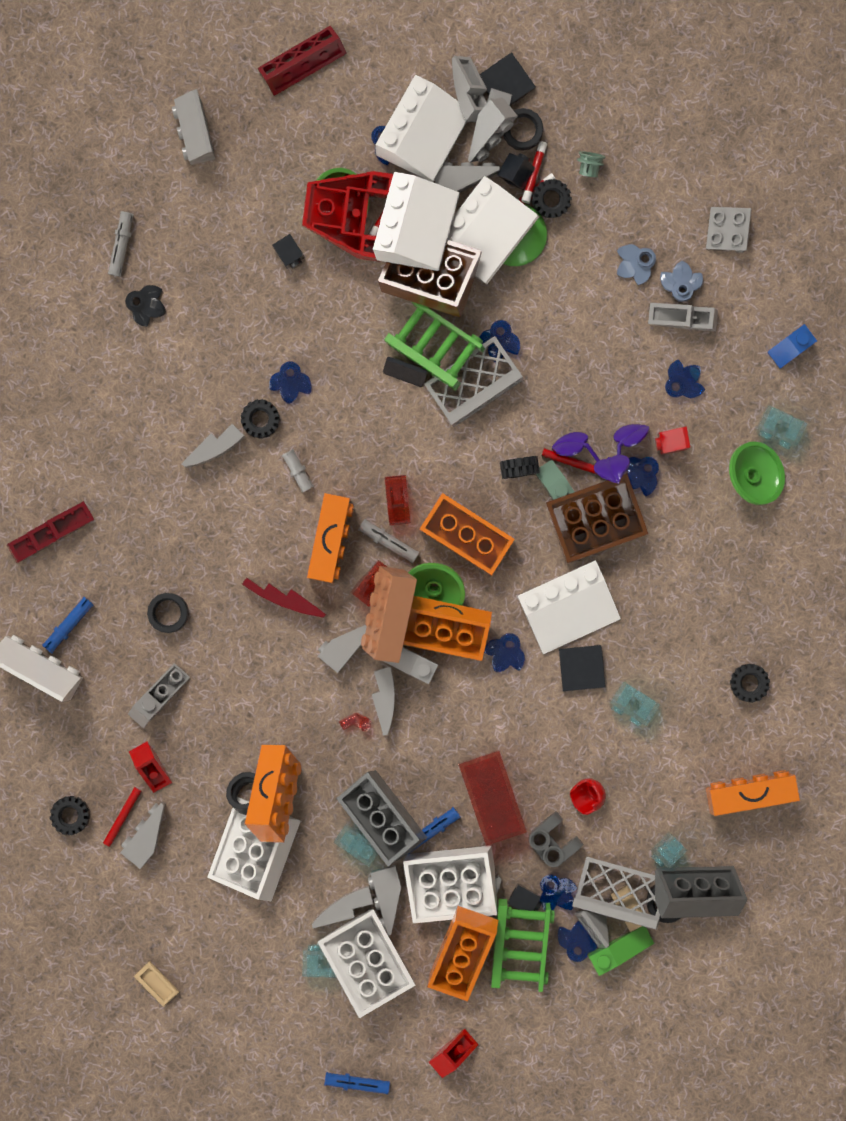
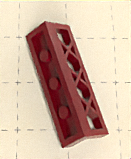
(304, 62)

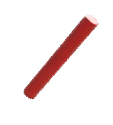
(568, 461)
(122, 816)

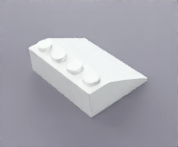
(421, 129)
(415, 222)
(491, 223)
(569, 607)
(37, 669)
(246, 862)
(450, 879)
(366, 963)

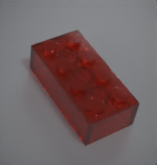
(492, 797)

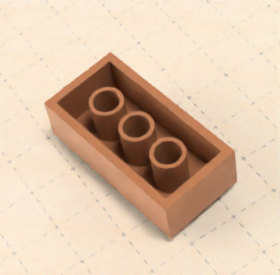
(388, 614)

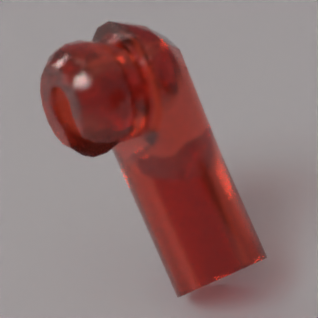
(356, 720)

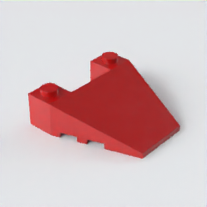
(339, 210)

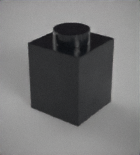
(516, 170)
(289, 252)
(524, 899)

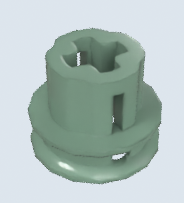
(590, 163)

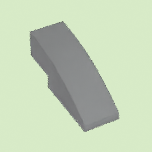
(468, 87)
(683, 316)
(213, 448)
(385, 698)
(343, 907)

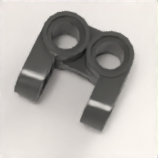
(549, 844)

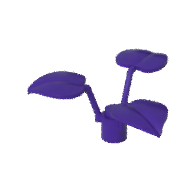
(612, 467)

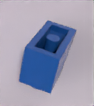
(792, 346)

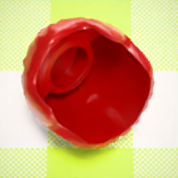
(588, 796)

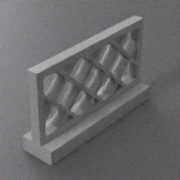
(488, 393)
(609, 909)

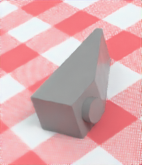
(341, 649)
(415, 665)

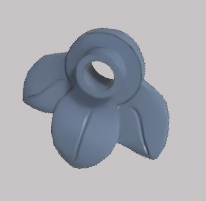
(632, 264)
(681, 278)

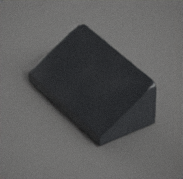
(405, 371)

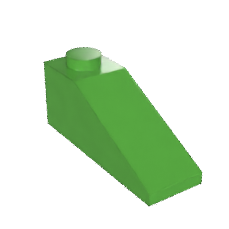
(620, 950)

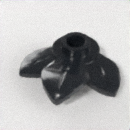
(148, 306)

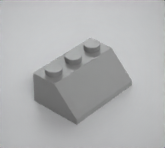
(193, 128)

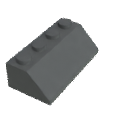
(381, 817)
(698, 892)

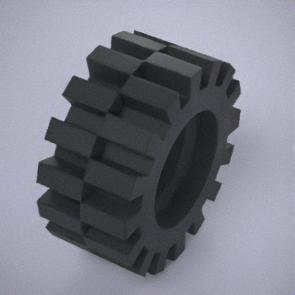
(564, 198)
(269, 428)
(519, 467)
(759, 692)
(60, 824)

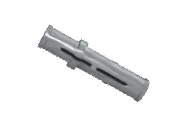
(120, 245)
(379, 535)

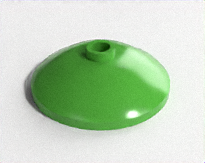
(531, 244)
(764, 470)
(449, 588)

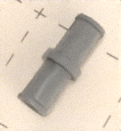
(297, 470)

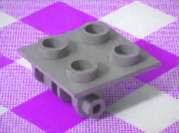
(728, 229)

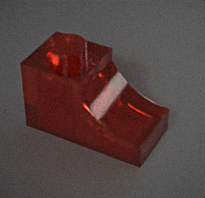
(397, 500)
(366, 584)

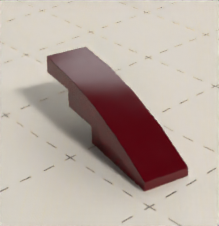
(50, 532)
(290, 601)

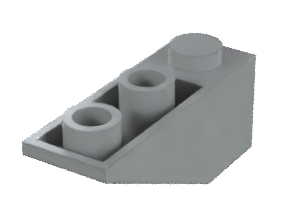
(491, 124)
(464, 176)
(158, 695)
(145, 841)
(387, 888)

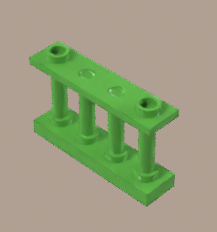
(433, 364)
(502, 954)

